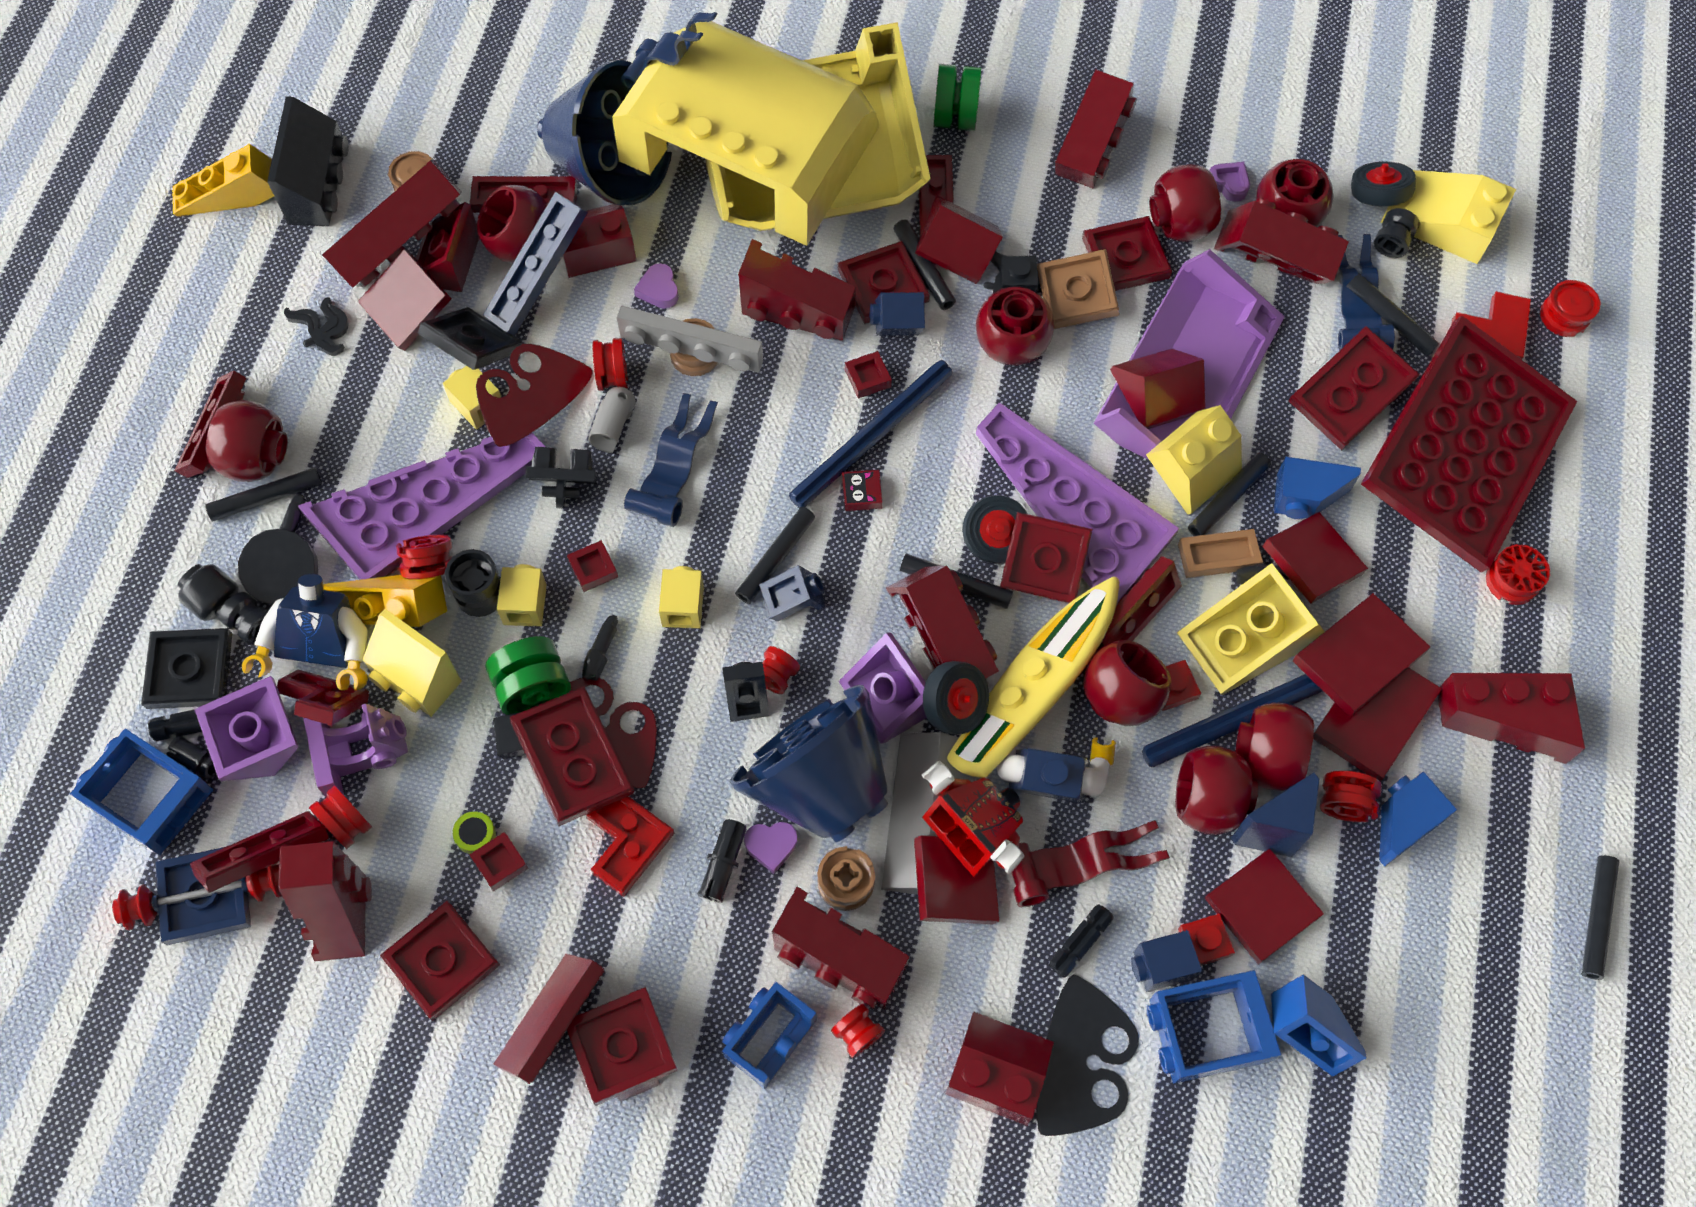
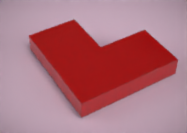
(1506, 321)
(637, 842)

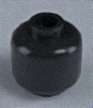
(205, 590)

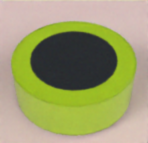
(473, 831)

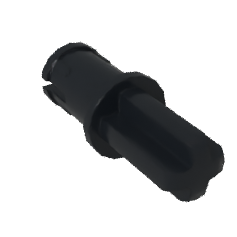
(722, 861)

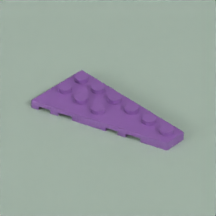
(1068, 490)
(415, 502)

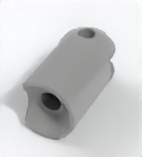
(610, 418)

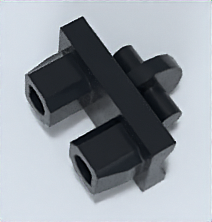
(545, 469)

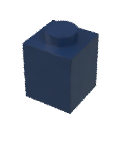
(898, 314)
(1165, 961)

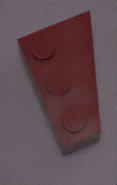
(1096, 129)
(1283, 241)
(793, 296)
(944, 619)
(1515, 708)
(328, 895)
(838, 952)

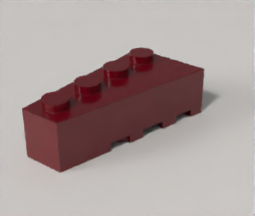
(393, 223)

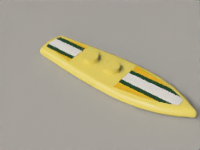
(1037, 679)

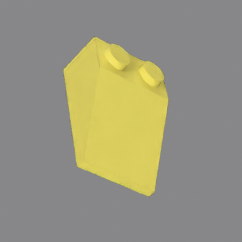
(1457, 211)
(1250, 630)

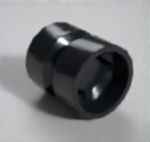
(473, 582)

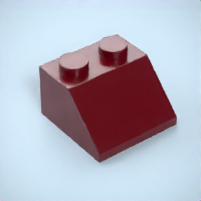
(600, 242)
(1000, 1068)

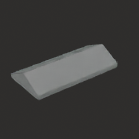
(910, 802)

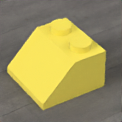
(1199, 457)
(409, 665)

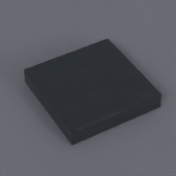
(469, 338)
(186, 668)

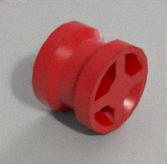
(778, 668)
(857, 1030)

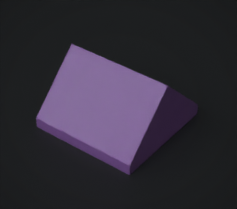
(892, 685)
(248, 732)

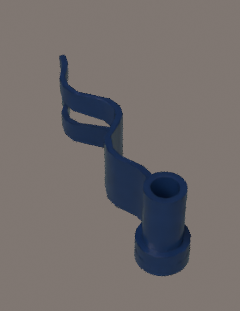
(667, 50)
(1354, 310)
(671, 469)

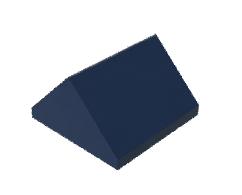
(1282, 822)

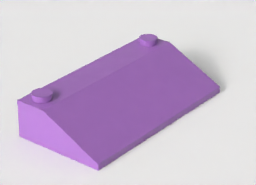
(1208, 316)

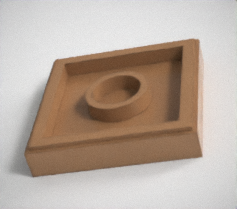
(1078, 288)

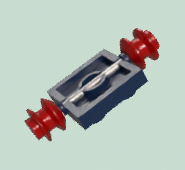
(187, 907)

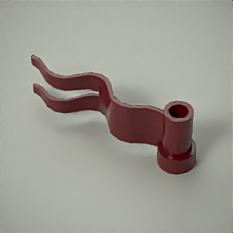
(1077, 863)

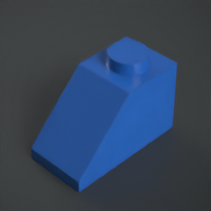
(1311, 486)
(1410, 815)
(1315, 1026)

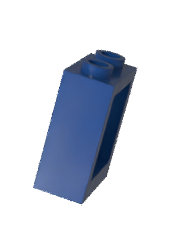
(170, 813)
(1252, 1014)

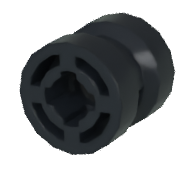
(1396, 233)
(244, 615)

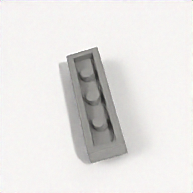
(690, 339)

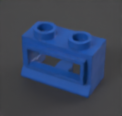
(762, 1007)

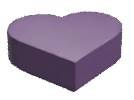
(1232, 180)
(658, 287)
(771, 844)

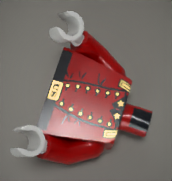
(974, 819)

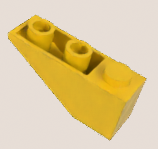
(225, 185)
(408, 599)

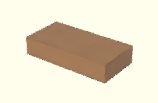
(1219, 553)

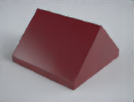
(958, 240)
(450, 248)
(1162, 386)

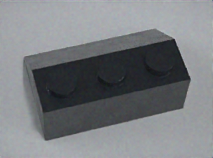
(307, 164)

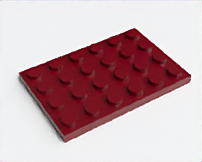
(1470, 444)

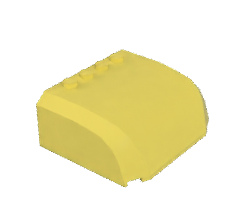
(753, 116)
(890, 165)

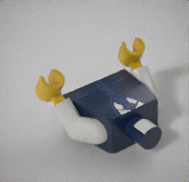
(314, 629)
(1058, 774)

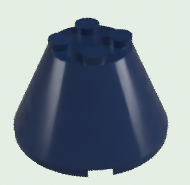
(583, 142)
(821, 768)

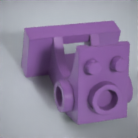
(332, 750)

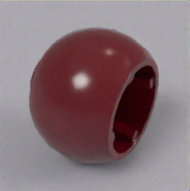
(1298, 188)
(1186, 203)
(509, 219)
(1006, 323)
(245, 441)
(1126, 683)
(1277, 744)
(1215, 790)

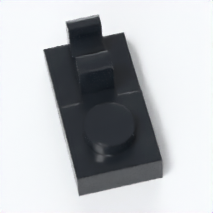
(746, 691)

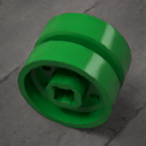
(957, 97)
(527, 674)

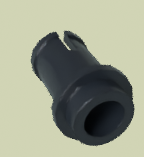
(192, 757)

